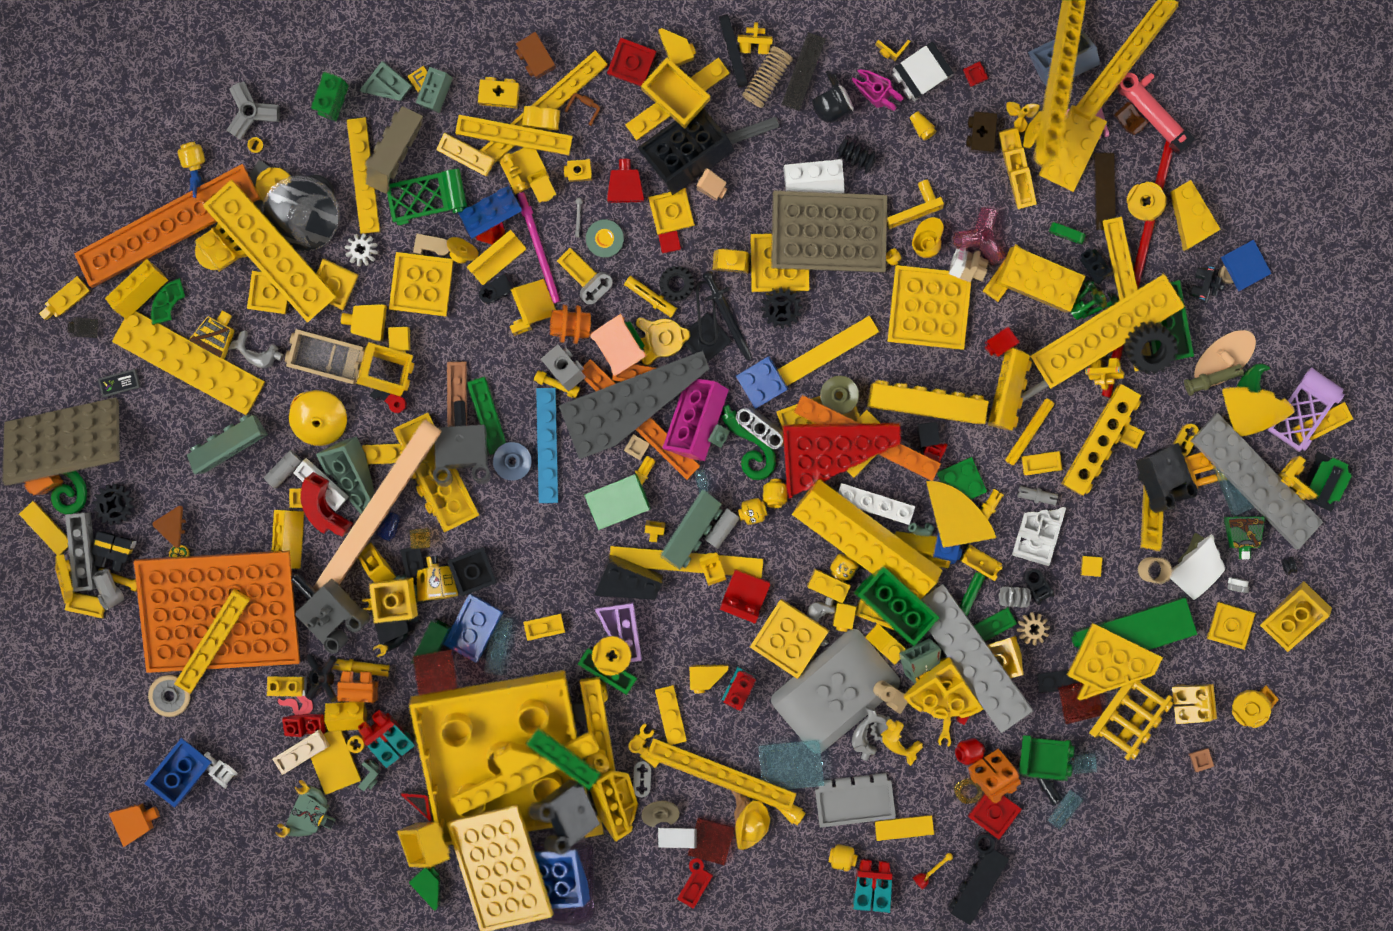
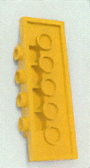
(449, 504)

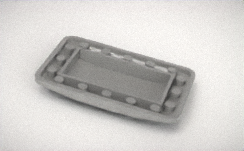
(834, 690)

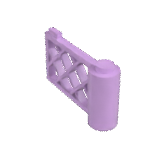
(1322, 390)

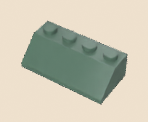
(226, 445)
(691, 530)

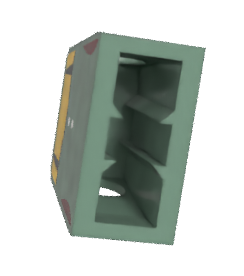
(920, 659)

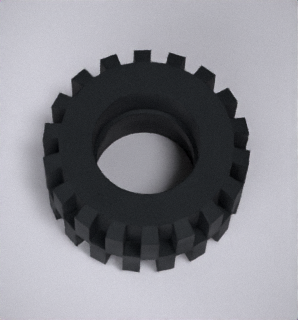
(1158, 360)

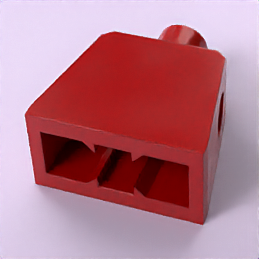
(624, 184)

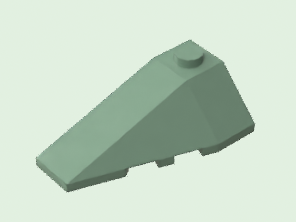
(350, 469)

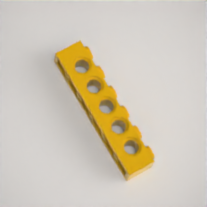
(1072, 478)

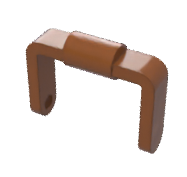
(586, 100)

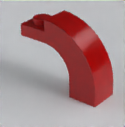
(316, 508)

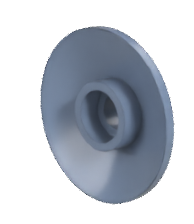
(512, 471)

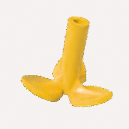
(1029, 110)

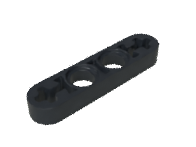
(733, 51)

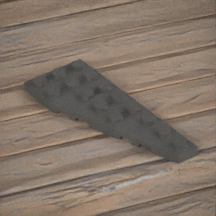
(616, 411)

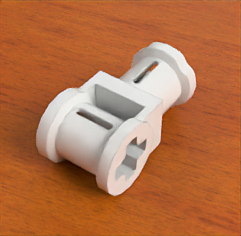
(220, 771)

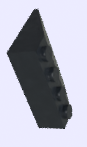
(675, 154)

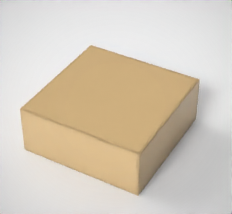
(636, 447)

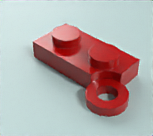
(695, 884)

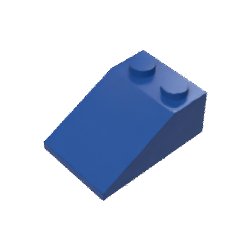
(178, 773)

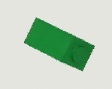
(428, 885)

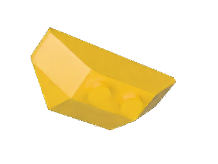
(615, 802)

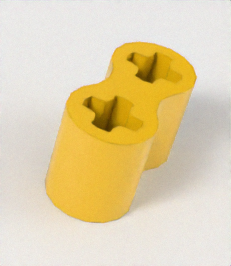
(541, 118)

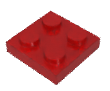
(631, 62)
(994, 816)

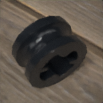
(1289, 566)

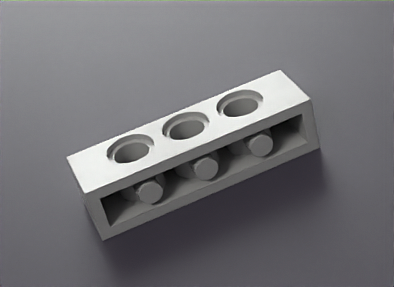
(80, 551)

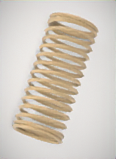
(776, 52)
(1165, 574)

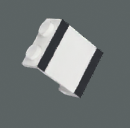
(922, 71)

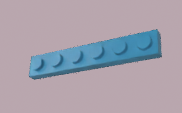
(547, 445)

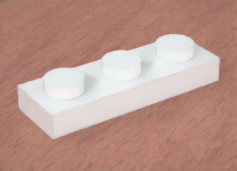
(334, 495)

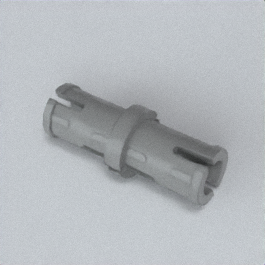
(1037, 495)

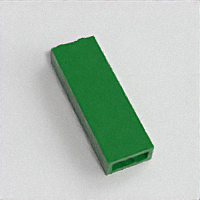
(1149, 626)

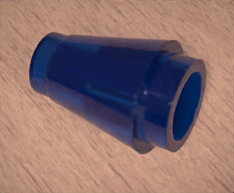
(389, 527)

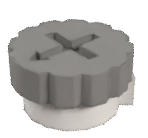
(1238, 585)

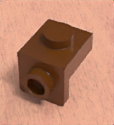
(1130, 119)

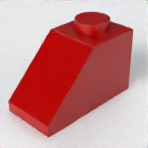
(1001, 342)

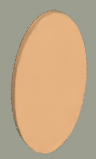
(1226, 352)

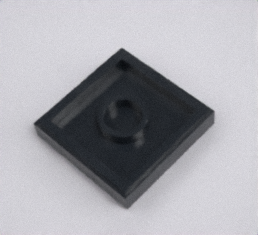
(694, 343)

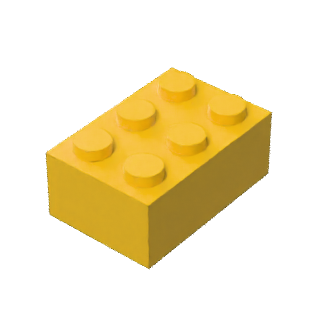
(675, 92)
(423, 844)

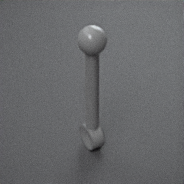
(579, 201)

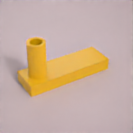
(931, 205)

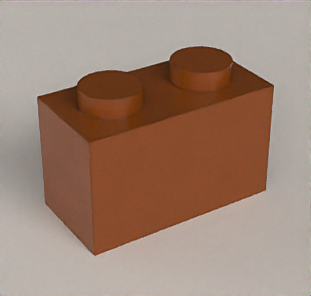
(535, 55)

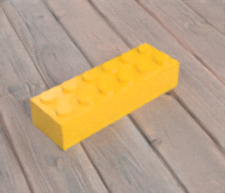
(926, 403)

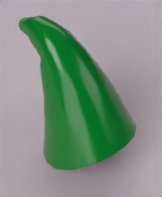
(1252, 378)

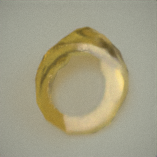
(958, 787)

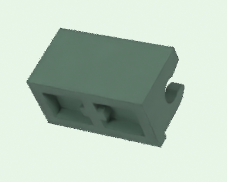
(434, 90)

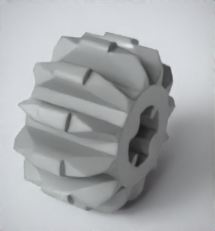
(1014, 597)

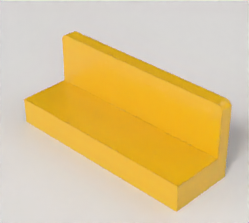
(496, 257)
(288, 534)
(924, 545)

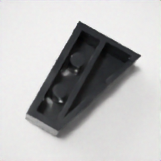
(627, 580)

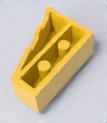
(1192, 215)

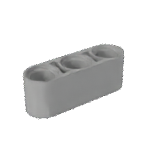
(753, 427)

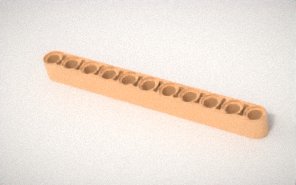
(380, 504)

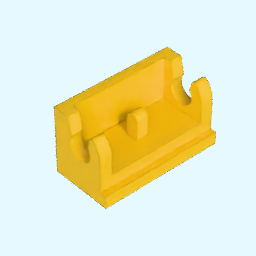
(981, 562)

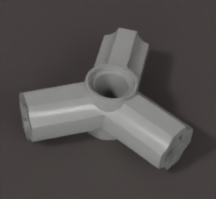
(244, 100)

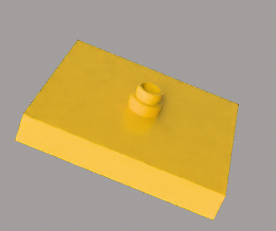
(466, 725)

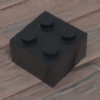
(473, 571)

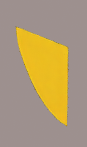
(957, 516)

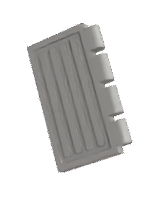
(855, 802)

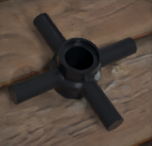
(321, 677)

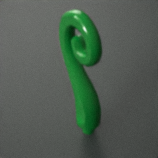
(730, 421)
(63, 488)

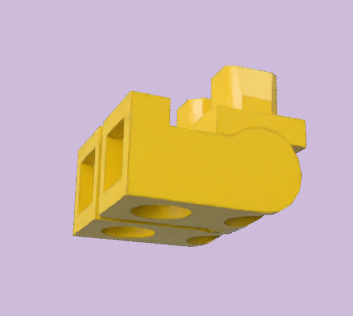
(1195, 703)

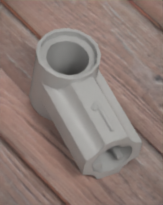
(109, 593)

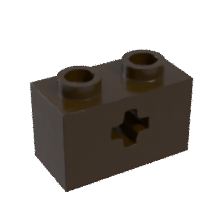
(988, 123)

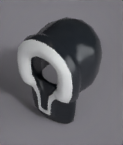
(834, 103)

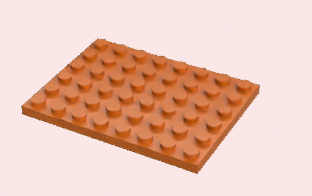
(186, 593)

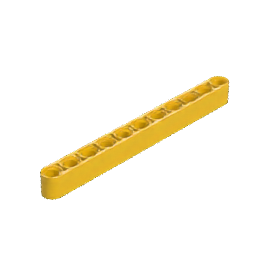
(1059, 81)

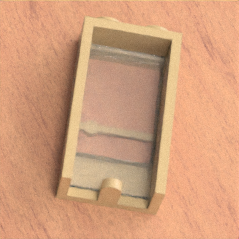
(324, 356)

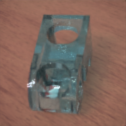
(1083, 763)

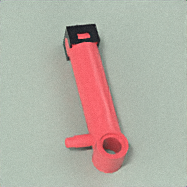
(1155, 113)

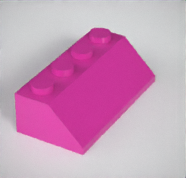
(695, 419)

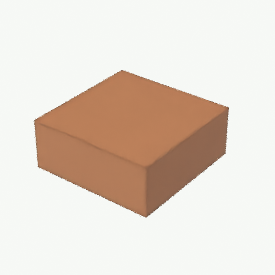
(1201, 760)

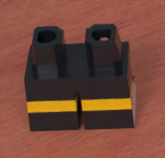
(112, 547)

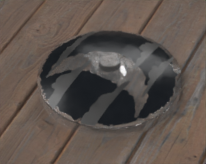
(302, 212)

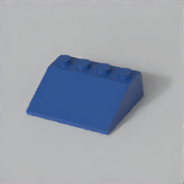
(563, 879)

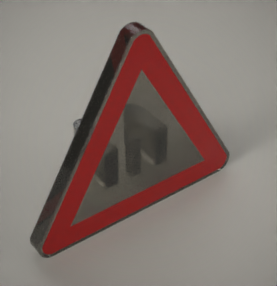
(420, 802)

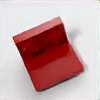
(744, 596)

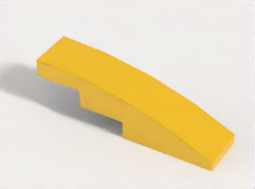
(1017, 168)

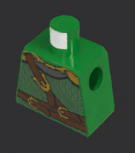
(1244, 533)

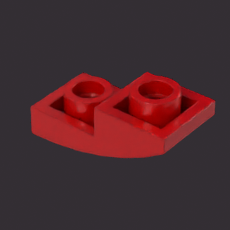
(303, 724)

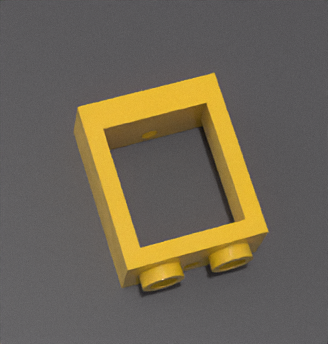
(374, 350)

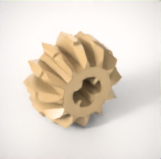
(1026, 628)

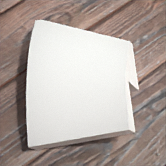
(1041, 532)
(1199, 568)

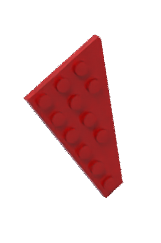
(828, 449)

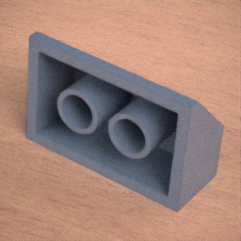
(1086, 57)

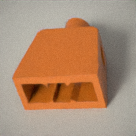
(133, 822)

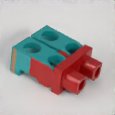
(737, 693)
(385, 738)
(872, 880)

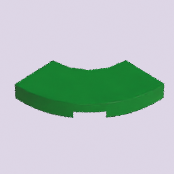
(165, 301)

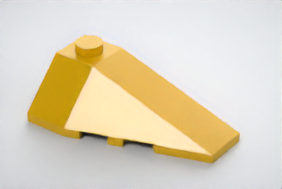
(1008, 655)

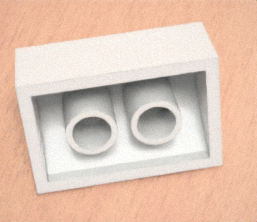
(815, 177)

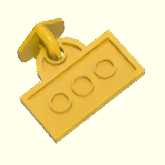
(1076, 147)

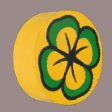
(182, 551)

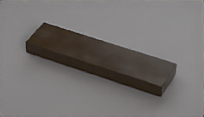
(1104, 188)

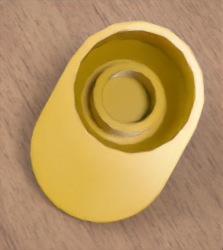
(928, 237)

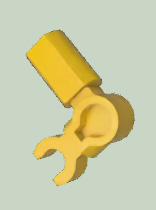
(637, 744)

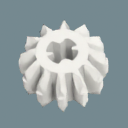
(366, 243)

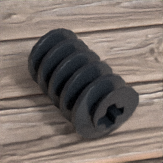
(856, 154)

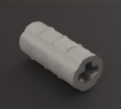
(283, 469)
(722, 528)

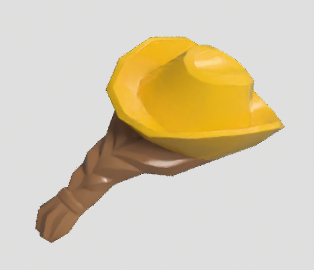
(750, 821)

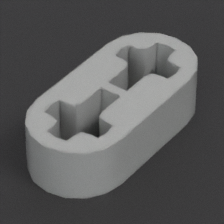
(596, 288)
(637, 777)

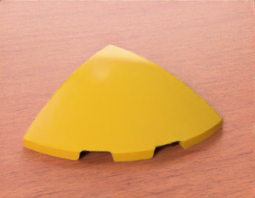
(1254, 411)
(943, 693)

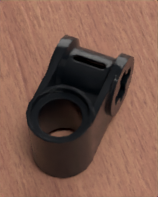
(500, 287)
(1039, 588)

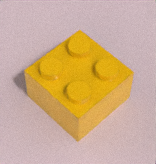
(393, 600)

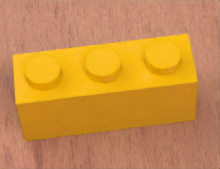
(136, 289)

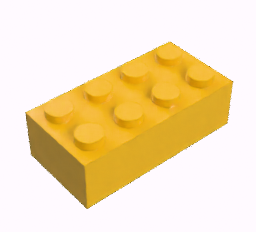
(1040, 279)

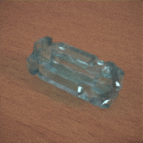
(701, 480)

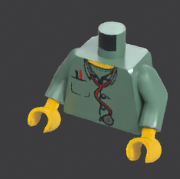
(307, 813)

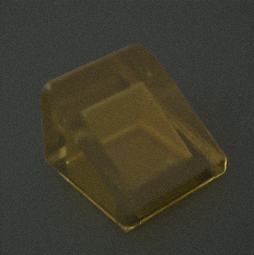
(420, 538)

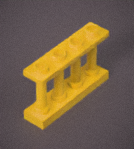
(1112, 714)

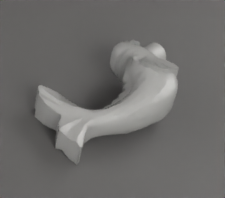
(260, 360)
(819, 609)
(859, 738)

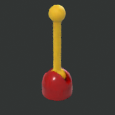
(922, 879)

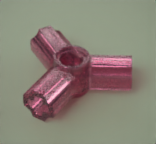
(973, 237)

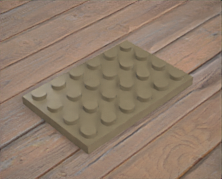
(829, 231)
(61, 441)

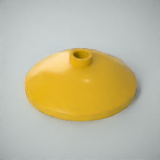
(321, 407)

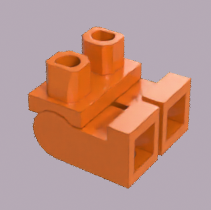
(357, 691)
(995, 777)

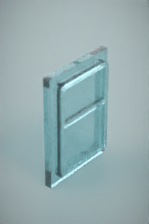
(792, 764)

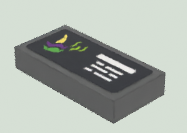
(119, 383)

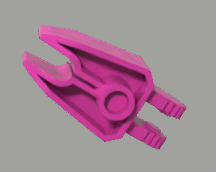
(877, 89)

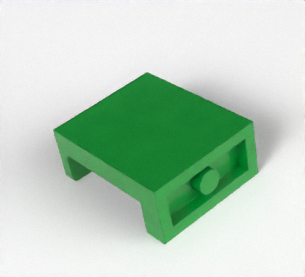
(330, 96)
(1046, 759)

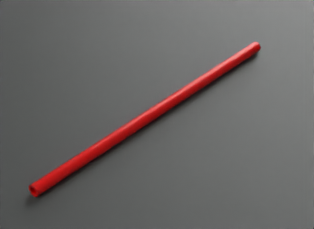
(1144, 242)

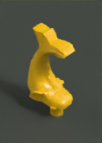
(891, 740)

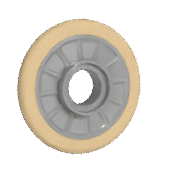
(158, 701)

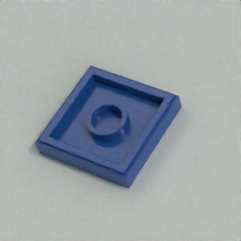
(1246, 265)

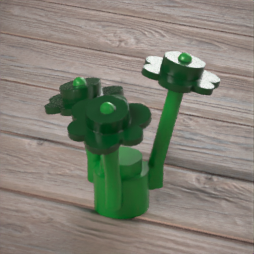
(1081, 309)

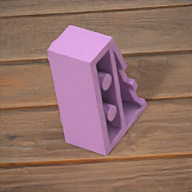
(621, 622)

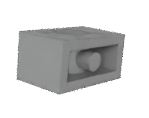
(556, 359)

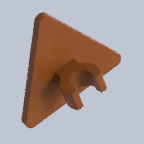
(170, 526)

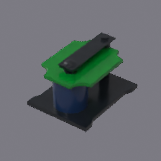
(1328, 480)

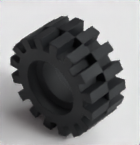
(672, 272)

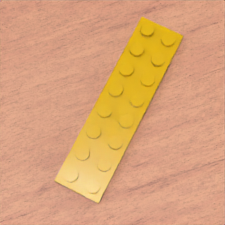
(269, 250)
(1106, 331)
(189, 362)

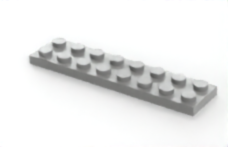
(1256, 481)
(975, 661)

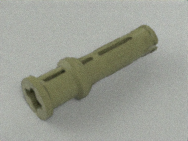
(1204, 381)

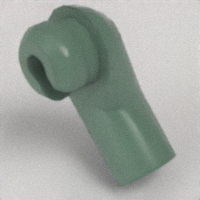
(917, 530)

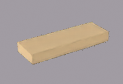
(301, 752)

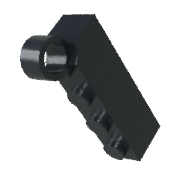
(979, 882)

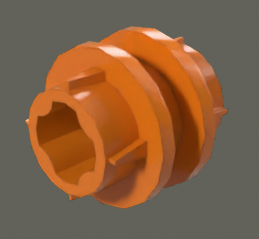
(570, 324)

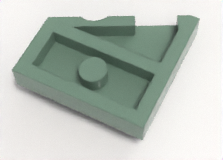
(386, 83)

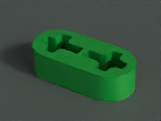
(1067, 233)

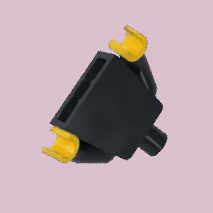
(391, 632)

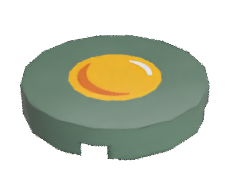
(604, 238)

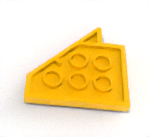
(1110, 662)

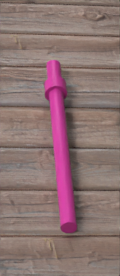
(527, 213)

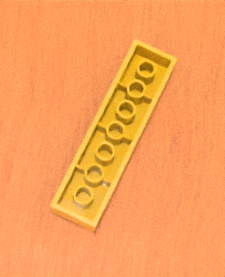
(864, 538)

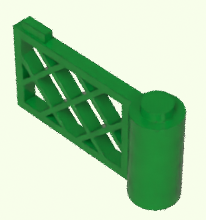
(451, 194)

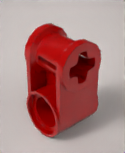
(933, 453)

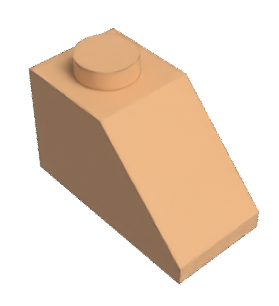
(712, 185)

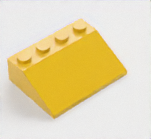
(1009, 390)

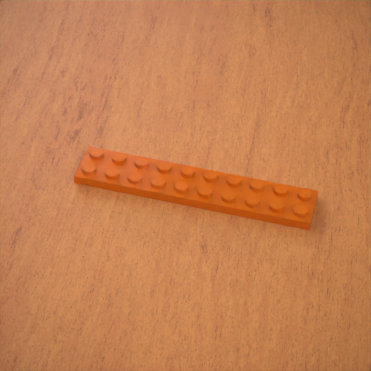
(157, 230)

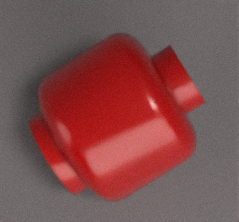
(969, 751)

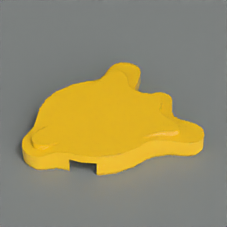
(661, 338)

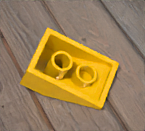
(1296, 616)

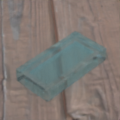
(1065, 809)

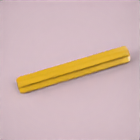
(1029, 432)

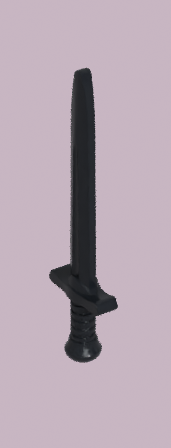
(726, 313)

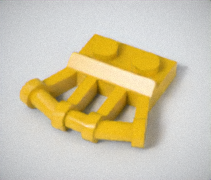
(218, 249)

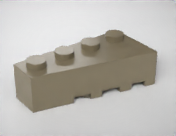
(392, 148)

